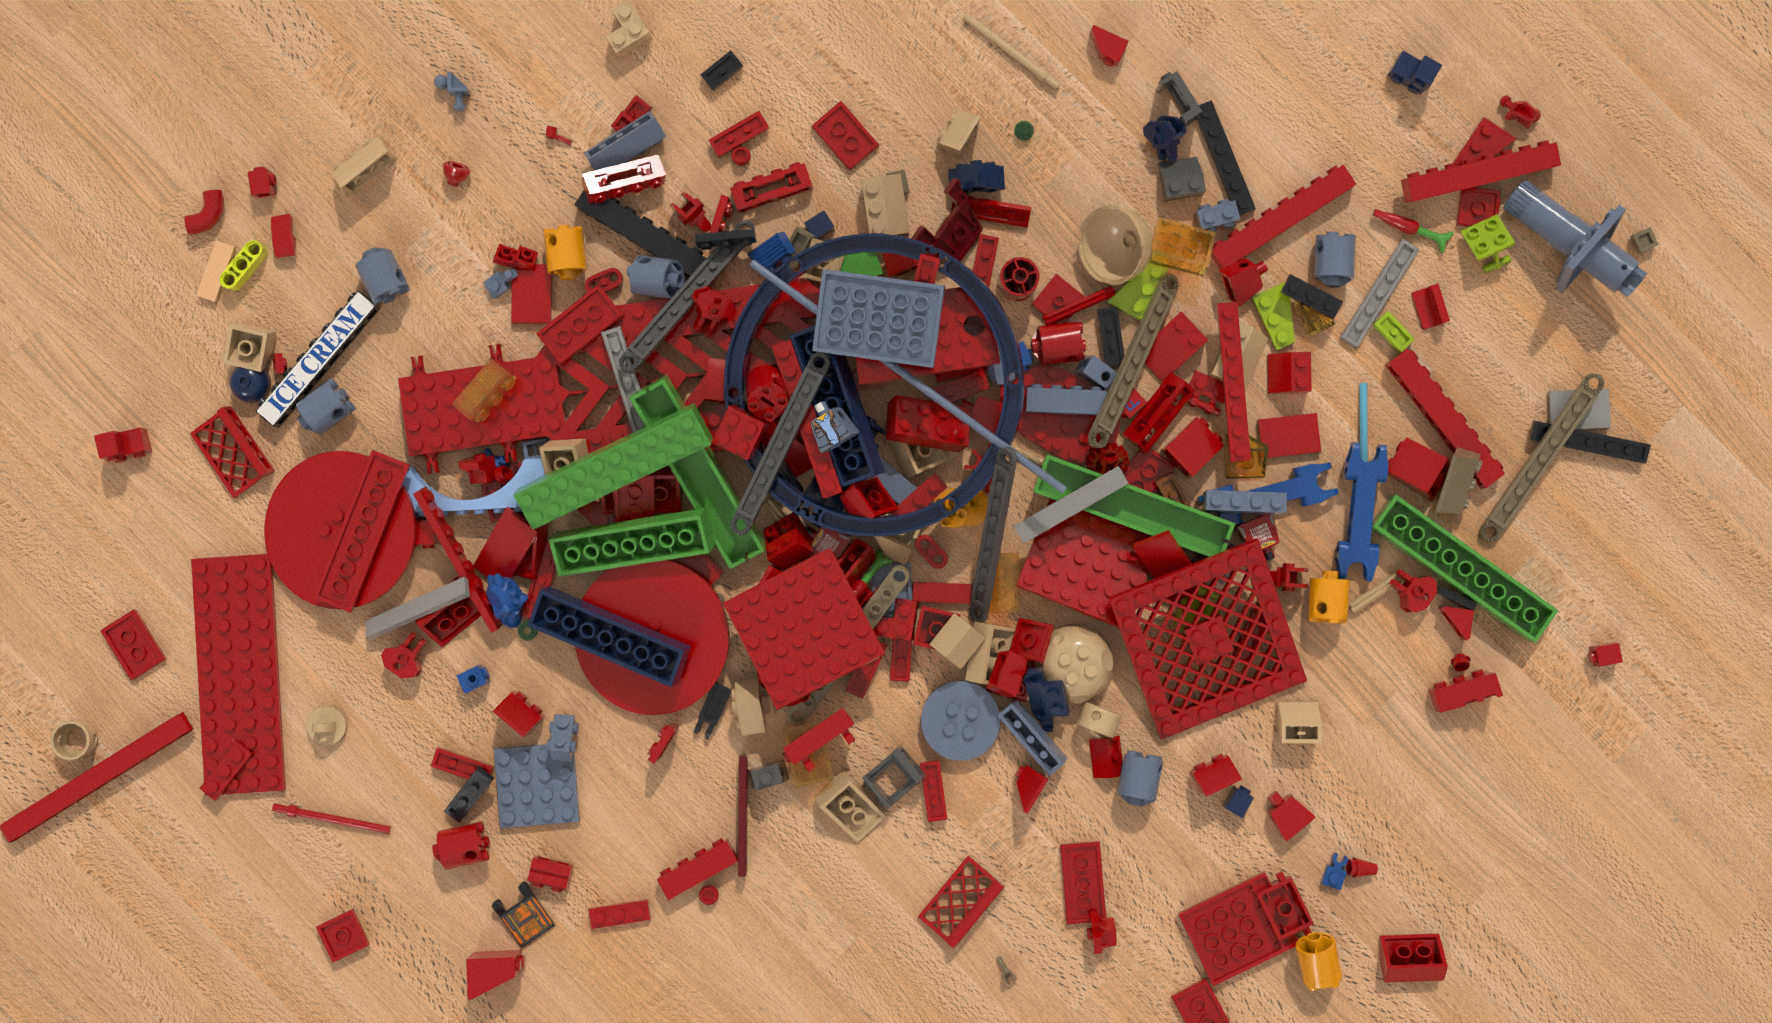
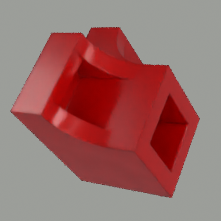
(479, 468)
(1101, 932)

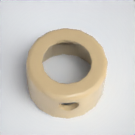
(1091, 719)
(63, 749)

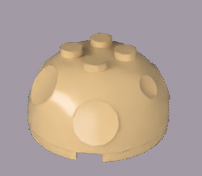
(1115, 244)
(1079, 659)

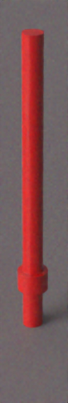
(293, 811)

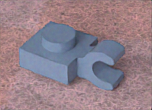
(499, 282)

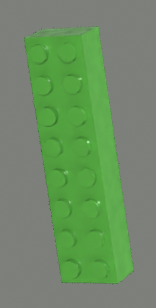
(632, 542)

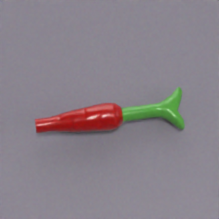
(1412, 227)
(860, 586)

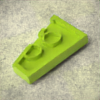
(1136, 294)
(1276, 316)

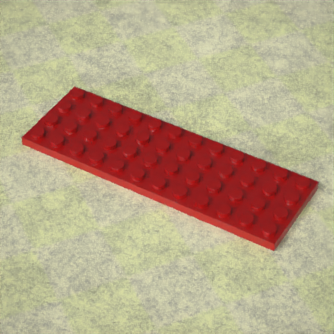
(239, 668)

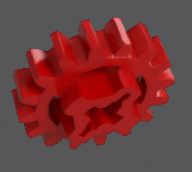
(1108, 458)

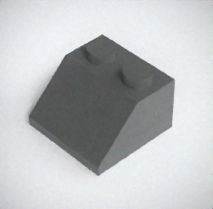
(1181, 179)

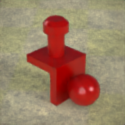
(1520, 111)

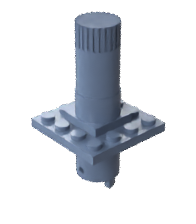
(1582, 244)

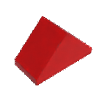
(1459, 619)

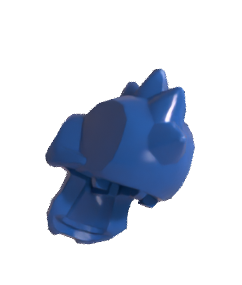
(506, 599)

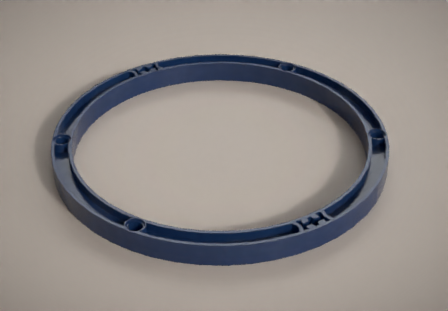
(1002, 329)

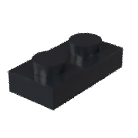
(721, 70)

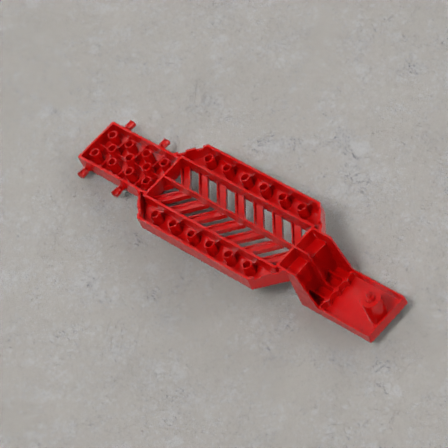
(537, 400)

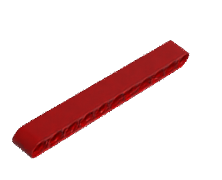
(96, 777)

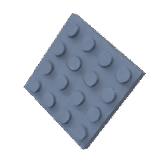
(535, 787)

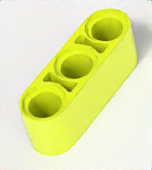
(253, 262)

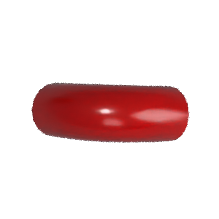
(209, 215)

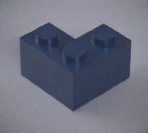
(1414, 73)
(979, 176)

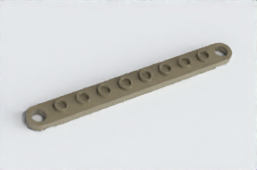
(1133, 361)
(1542, 457)
(873, 610)

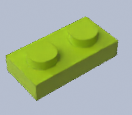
(1393, 332)

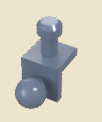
(454, 88)

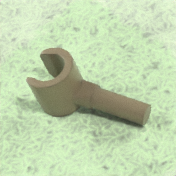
(1006, 972)

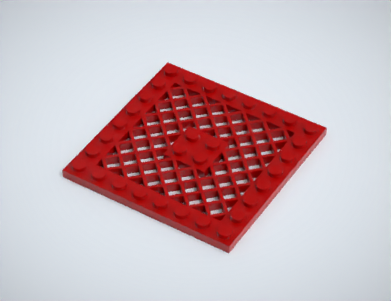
(1208, 638)

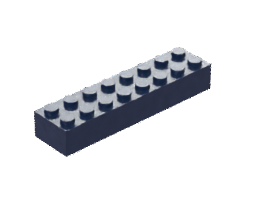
(858, 456)
(609, 636)

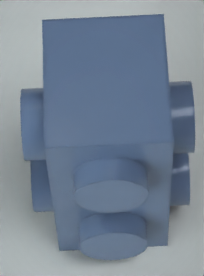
(1217, 216)
(562, 742)

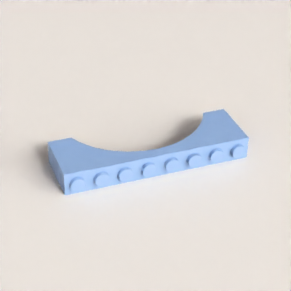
(529, 471)

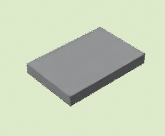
(1596, 417)

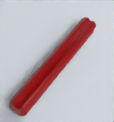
(1079, 305)

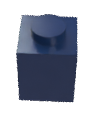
(819, 225)
(1238, 800)

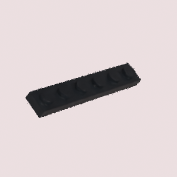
(1224, 158)
(1597, 443)

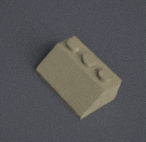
(1459, 482)

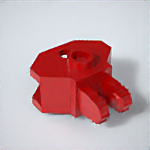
(692, 213)
(711, 305)
(1287, 577)
(1414, 591)
(405, 656)

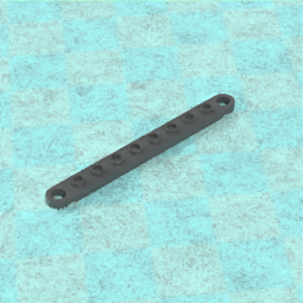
(680, 303)
(780, 443)
(992, 534)

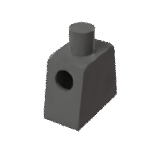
(768, 775)

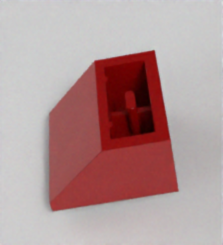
(787, 541)

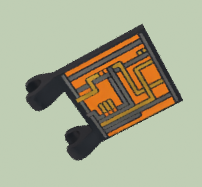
(526, 918)

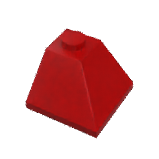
(1029, 785)

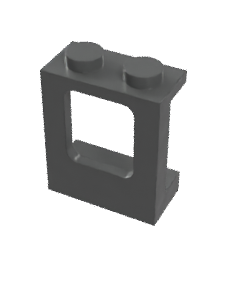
(1182, 96)
(906, 765)

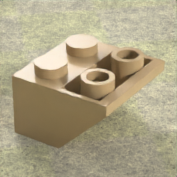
(1299, 722)

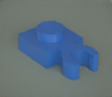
(1334, 875)

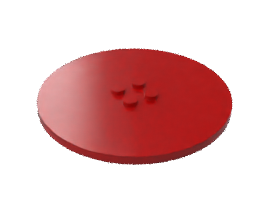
(307, 518)
(671, 602)

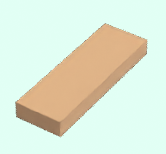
(219, 260)

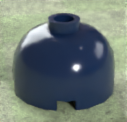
(249, 384)

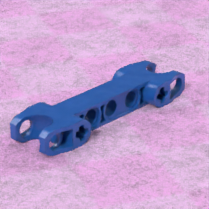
(1365, 478)
(1302, 486)

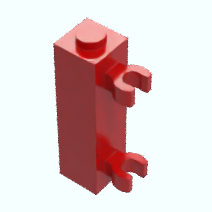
(817, 736)

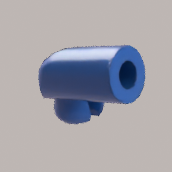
(499, 460)

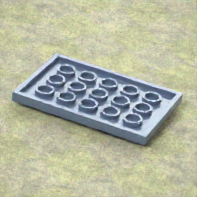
(878, 318)

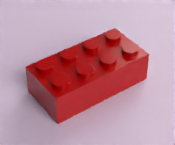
(925, 424)

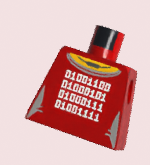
(1264, 530)
(827, 539)

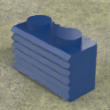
(773, 251)

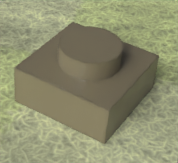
(1644, 240)

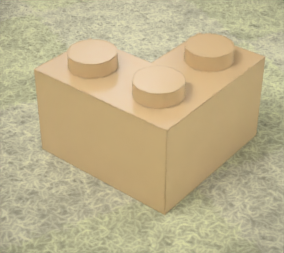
(632, 30)
(748, 705)

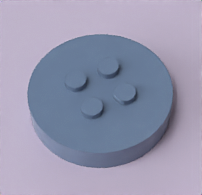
(960, 720)

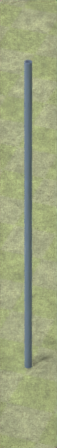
(920, 385)

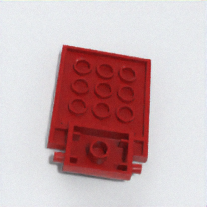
(1246, 925)

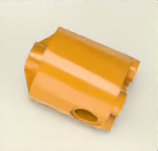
(565, 251)
(967, 516)
(1328, 598)
(1319, 961)

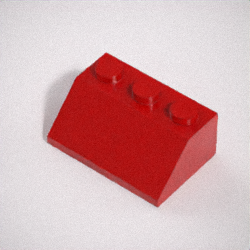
(450, 620)
(1412, 958)

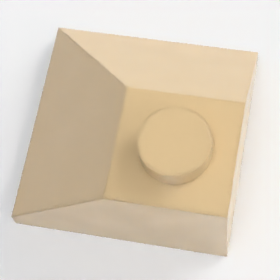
(898, 546)

